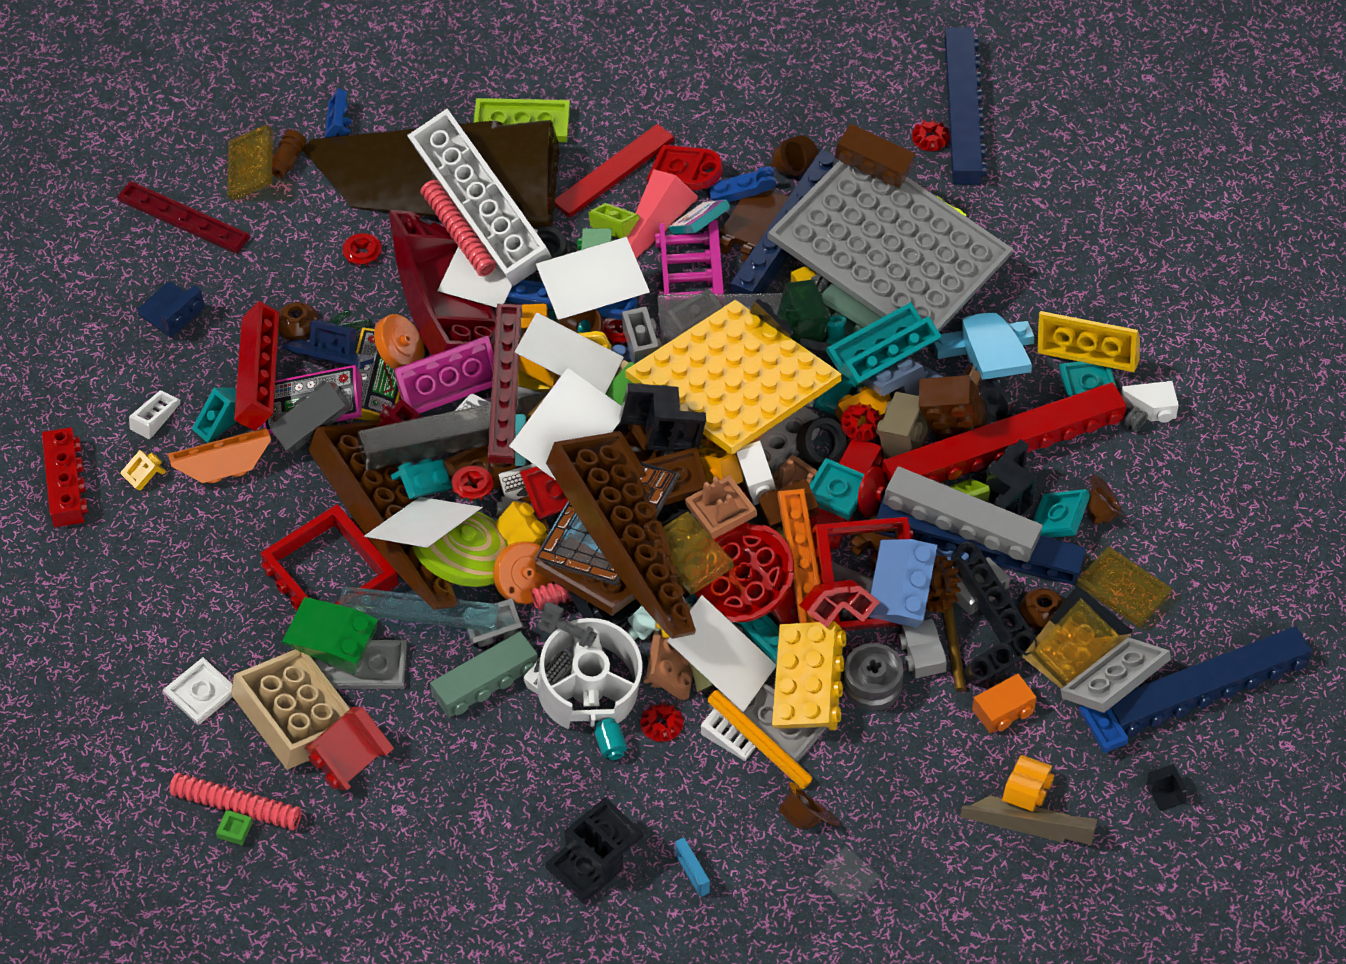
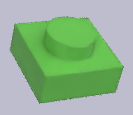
(234, 827)

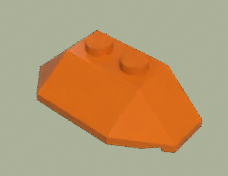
(223, 457)

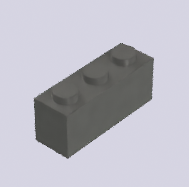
(317, 410)

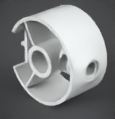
(590, 662)

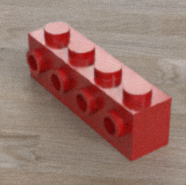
(63, 477)

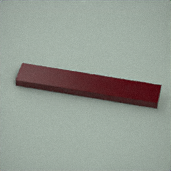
(183, 217)

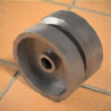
(873, 676)

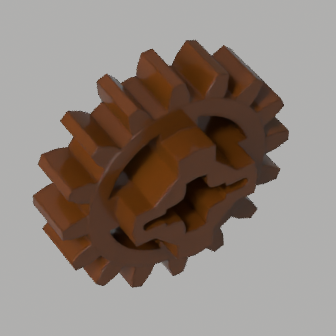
(942, 585)

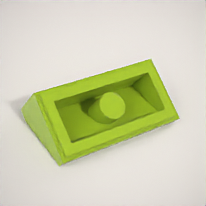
(613, 217)

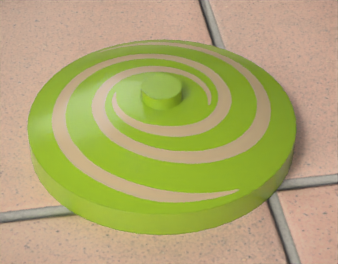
(465, 553)

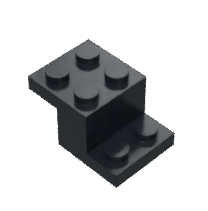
(660, 413)
(1009, 482)
(594, 850)

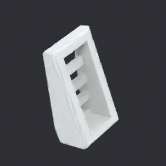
(148, 427)
(724, 740)

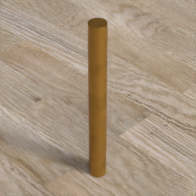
(954, 650)

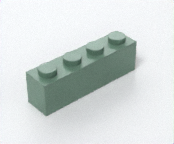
(842, 304)
(483, 675)

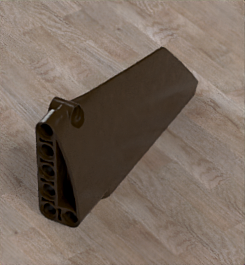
(387, 172)

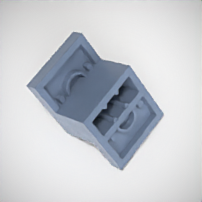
(900, 377)

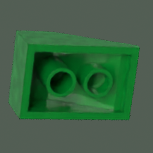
(331, 633)

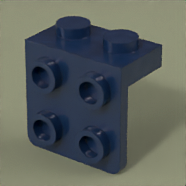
(172, 308)

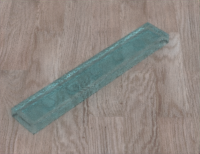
(414, 609)

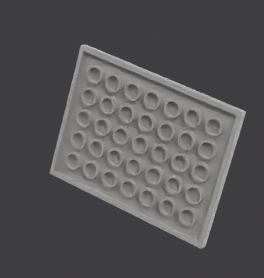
(890, 244)

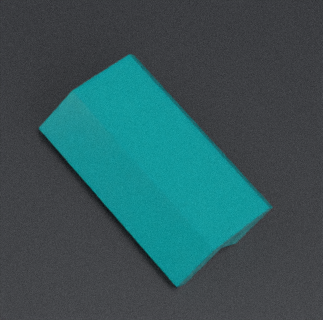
(883, 343)

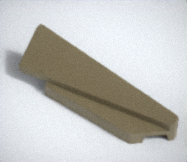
(1038, 823)

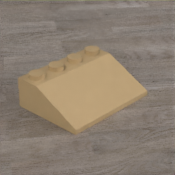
(288, 703)

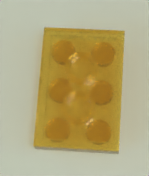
(250, 162)
(695, 553)
(1124, 586)
(1074, 643)

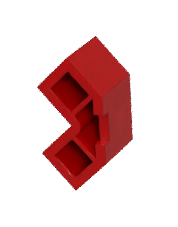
(828, 599)

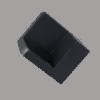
(1166, 787)

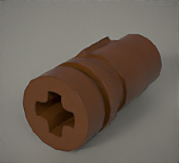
(286, 155)

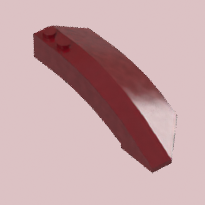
(422, 261)

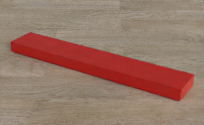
(613, 170)

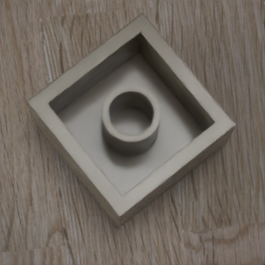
(903, 426)

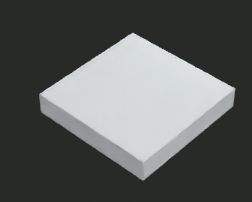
(199, 691)

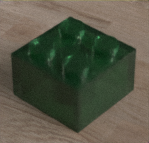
(804, 310)

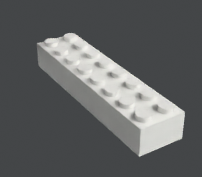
(480, 197)

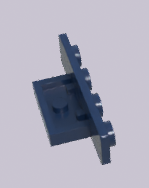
(330, 343)

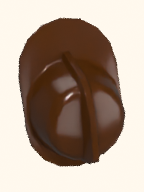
(794, 155)
(1102, 502)
(803, 810)

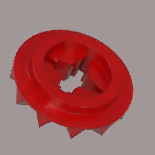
(931, 142)
(361, 241)
(609, 327)
(866, 431)
(477, 476)
(659, 732)

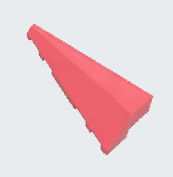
(662, 202)

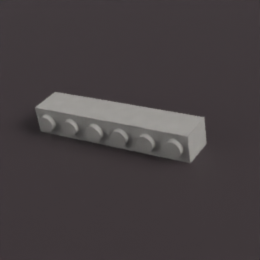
(962, 514)

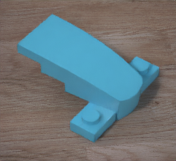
(990, 344)

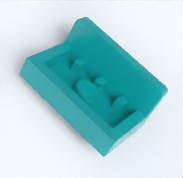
(424, 478)

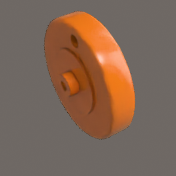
(398, 341)
(516, 572)

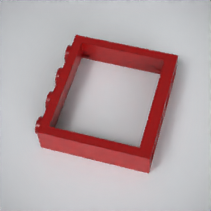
(335, 516)
(821, 543)

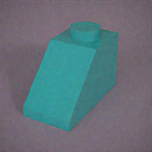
(216, 414)

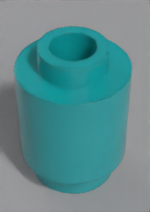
(610, 739)

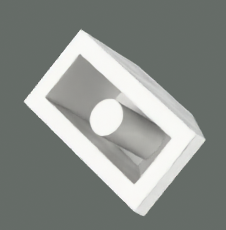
(1153, 398)
(755, 470)

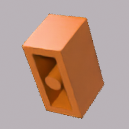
(1004, 704)

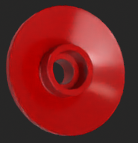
(871, 491)

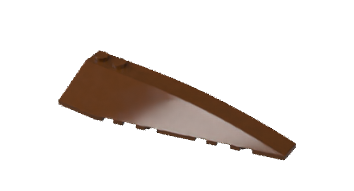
(607, 494)
(373, 499)

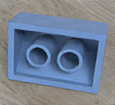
(902, 580)

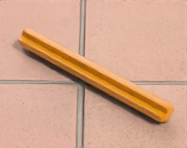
(760, 739)

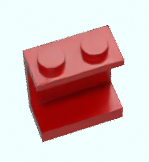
(347, 747)

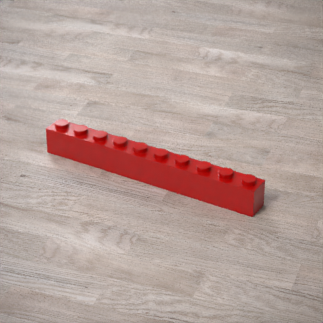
(1037, 427)

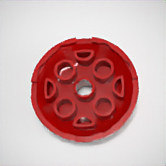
(771, 573)

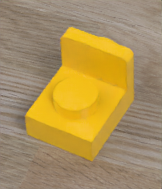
(142, 469)

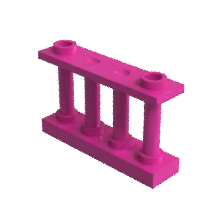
(710, 256)

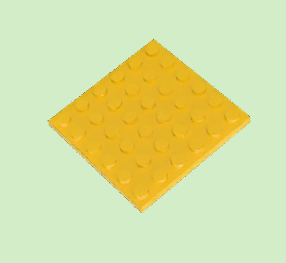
(737, 375)

